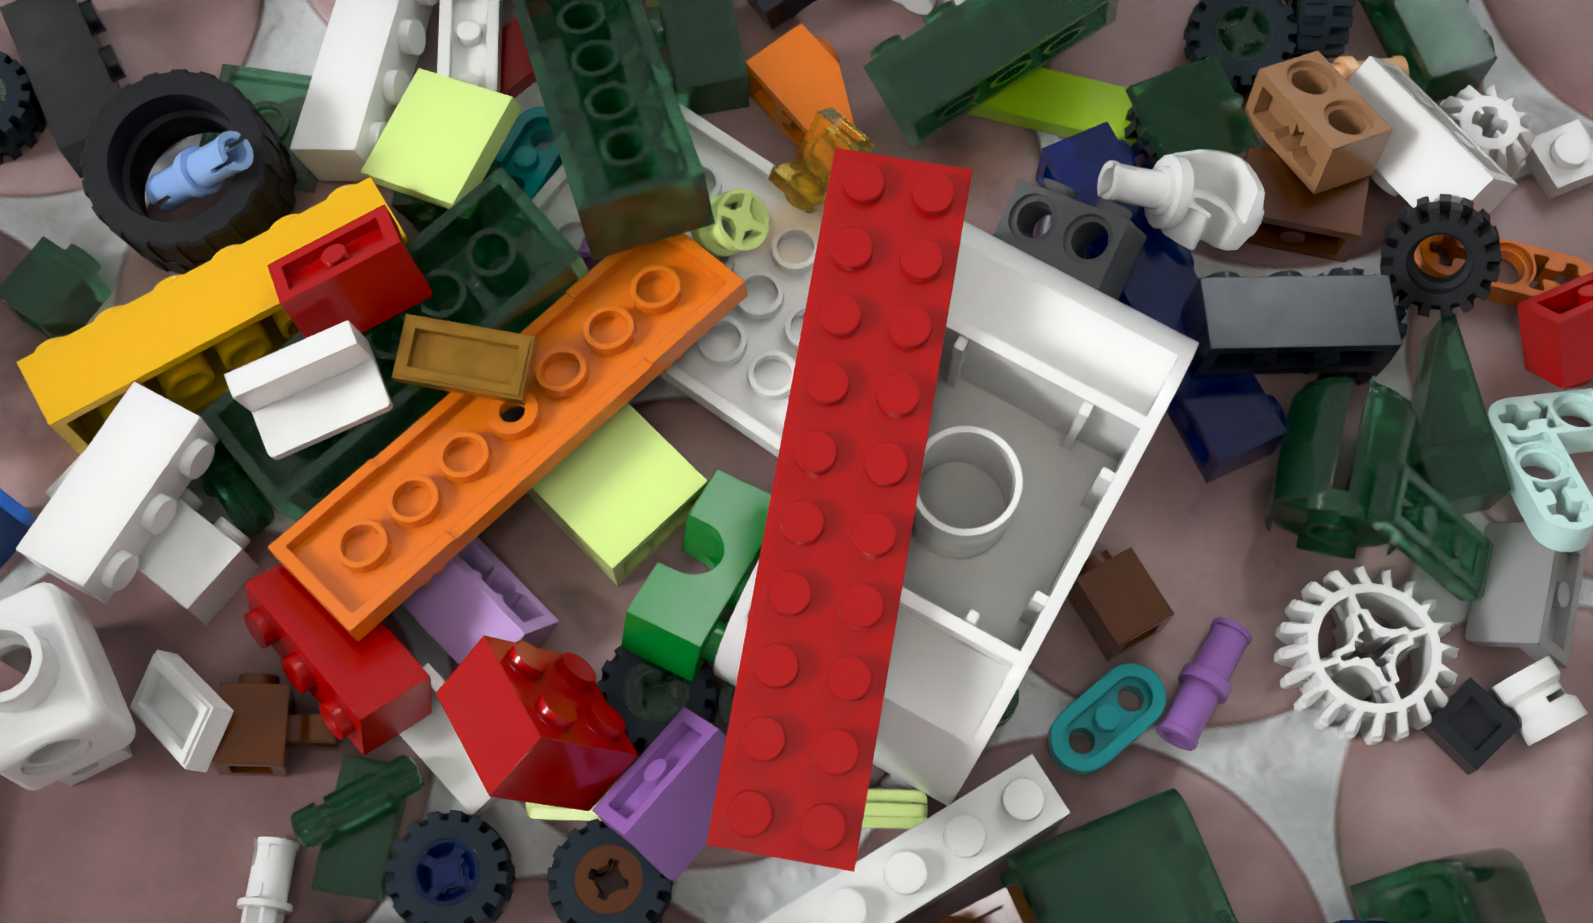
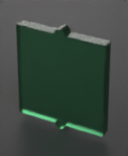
(1192, 110)

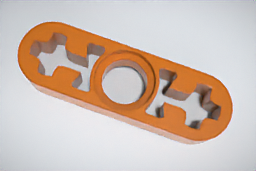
(1522, 256)

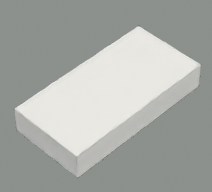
(181, 710)

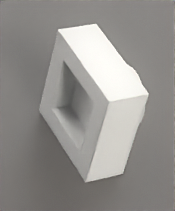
(1562, 159)

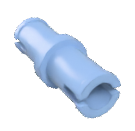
(199, 171)

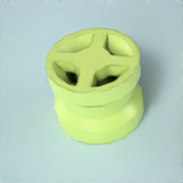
(742, 214)

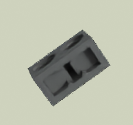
(1071, 233)

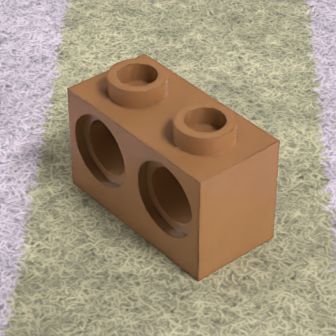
(1316, 122)

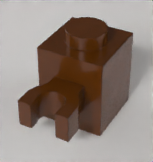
(265, 728)

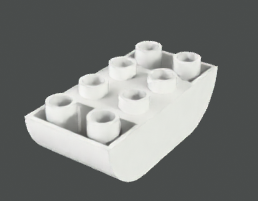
(1024, 458)

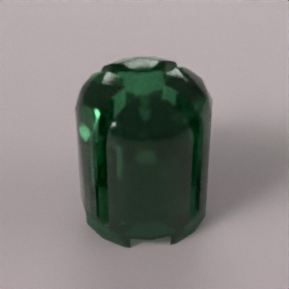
(1303, 493)

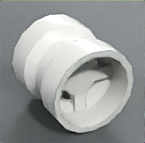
(1539, 700)

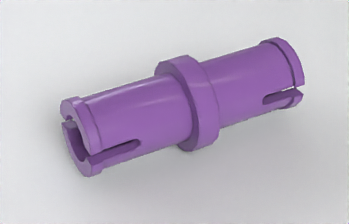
(1204, 684)

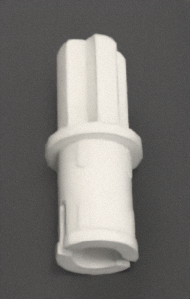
(269, 881)

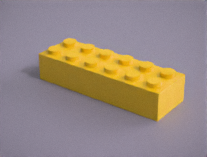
(185, 329)

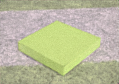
(441, 139)

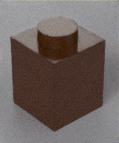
(1118, 602)

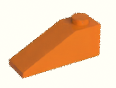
(796, 80)

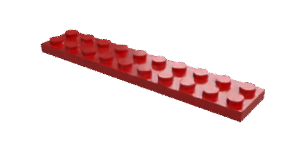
(841, 513)

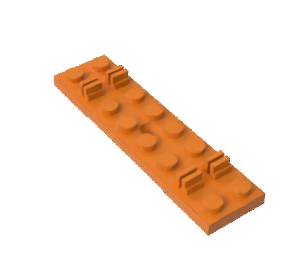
(467, 466)

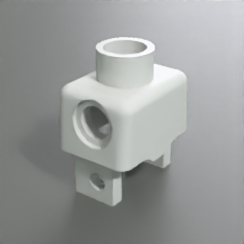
(68, 708)

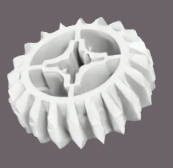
(1350, 605)

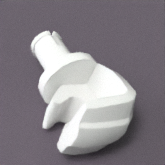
(1191, 196)

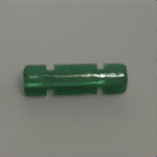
(356, 801)

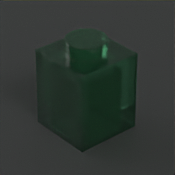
(55, 289)

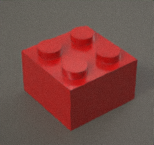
(536, 724)

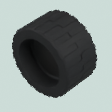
(149, 120)

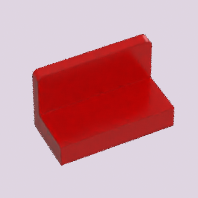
(350, 275)

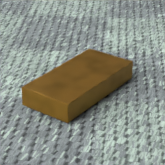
(465, 359)

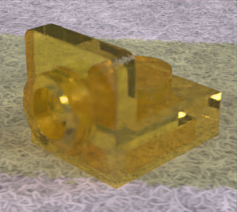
(808, 176)

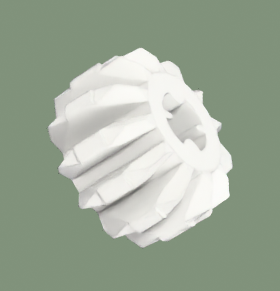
(1493, 125)

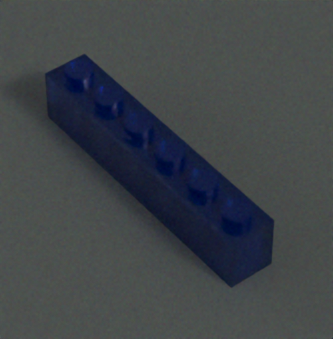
(1218, 417)

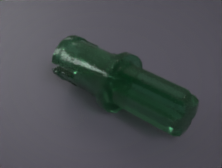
(236, 492)

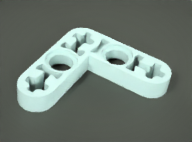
(1534, 435)

